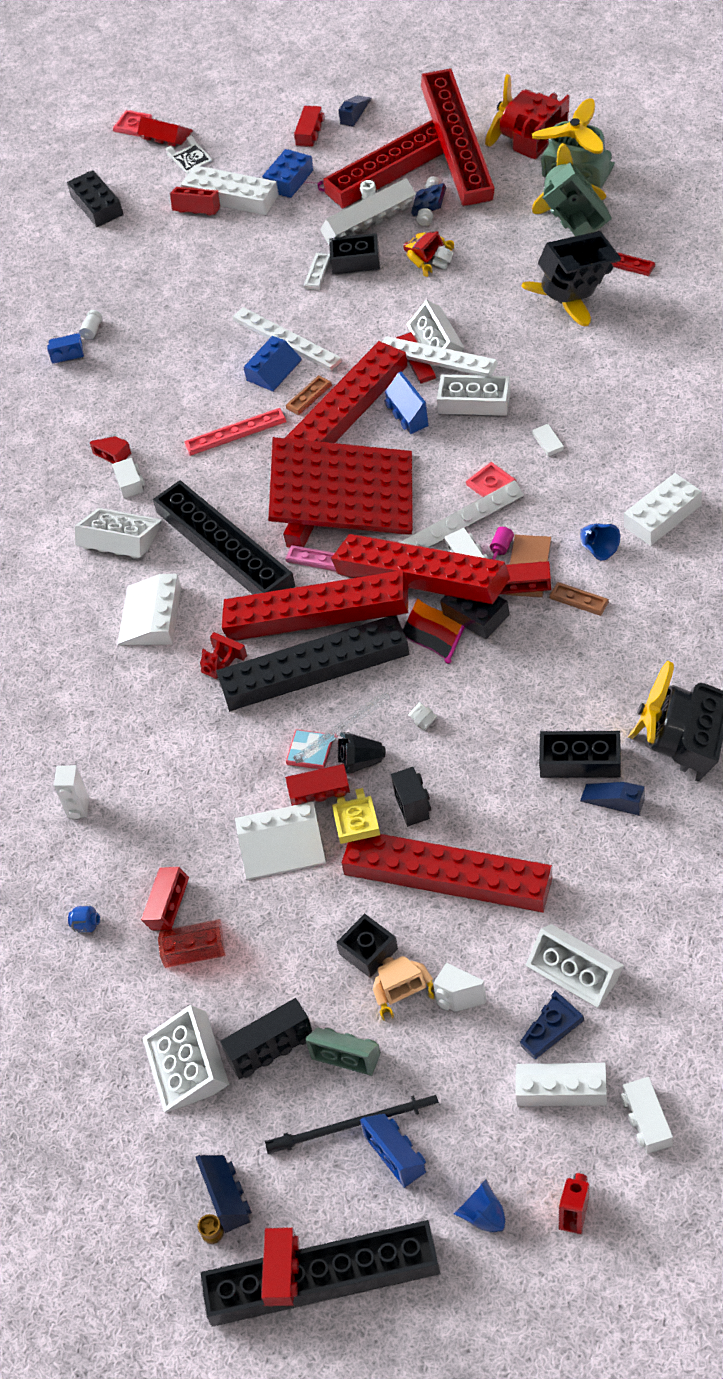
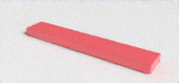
(235, 431)

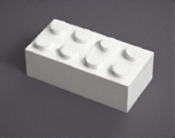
(473, 395)
(662, 509)

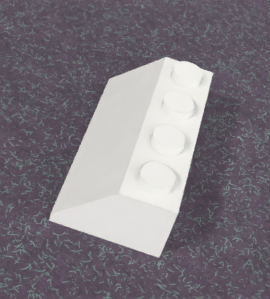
(433, 328)
(574, 965)
(561, 1084)

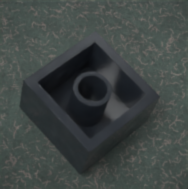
(411, 796)
(367, 945)

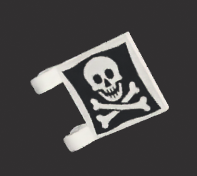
(189, 156)

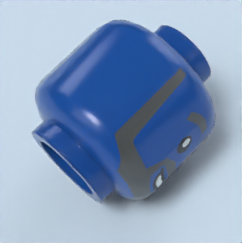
(83, 919)

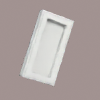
(548, 440)

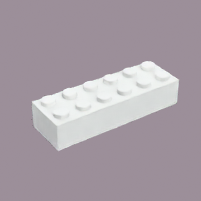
(235, 189)
(369, 211)

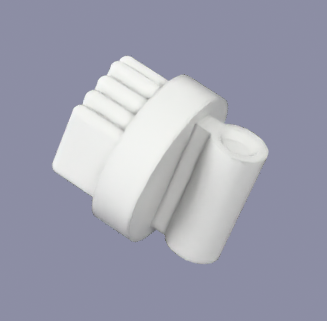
(442, 257)
(423, 716)

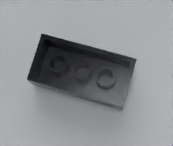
(95, 198)
(580, 754)
(267, 1038)

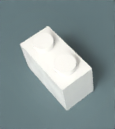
(127, 477)

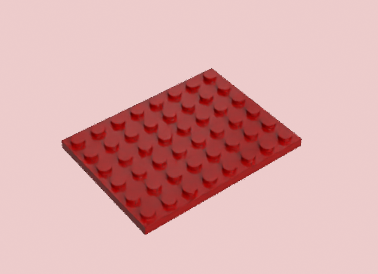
(341, 486)

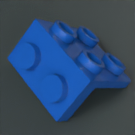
(65, 348)

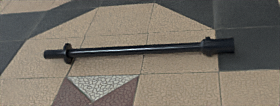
(289, 1140)

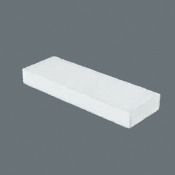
(317, 271)

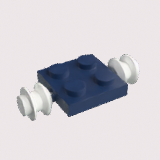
(428, 200)

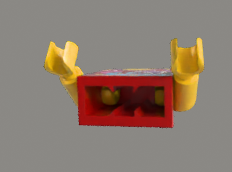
(423, 247)

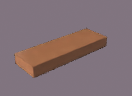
(308, 395)
(579, 598)

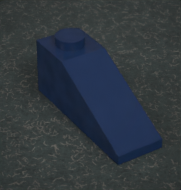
(352, 110)
(615, 796)

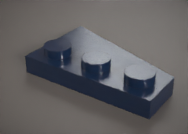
(553, 1024)

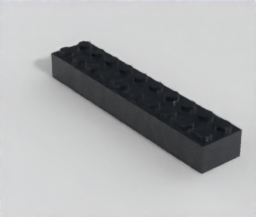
(222, 540)
(313, 662)
(325, 1272)

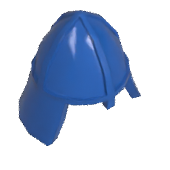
(605, 539)
(483, 1209)

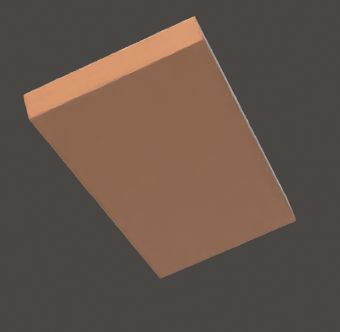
(529, 550)

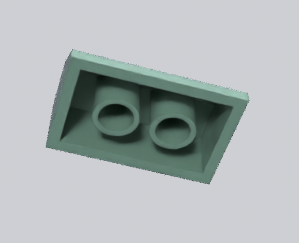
(343, 1050)

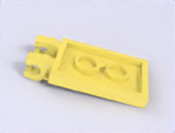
(355, 818)

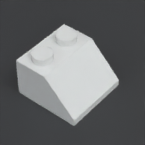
(458, 989)

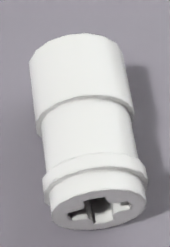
(367, 189)
(90, 325)

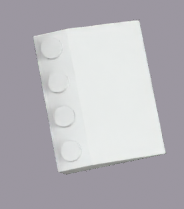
(117, 532)
(151, 611)
(280, 841)
(185, 1059)

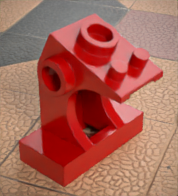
(225, 649)

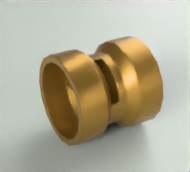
(207, 1225)

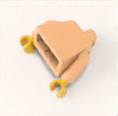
(399, 980)

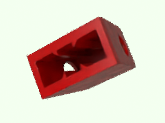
(574, 1204)

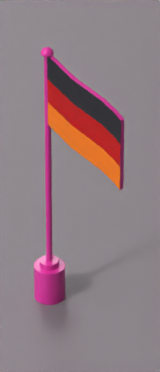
(432, 628)

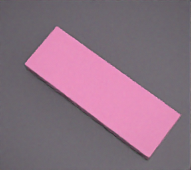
(310, 557)

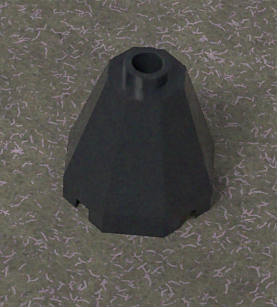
(359, 752)

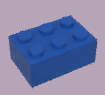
(290, 171)

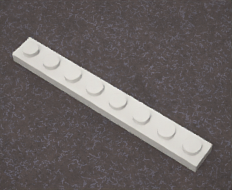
(302, 346)
(444, 357)
(466, 516)

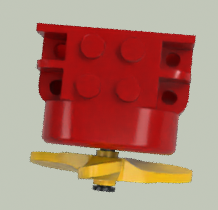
(525, 115)

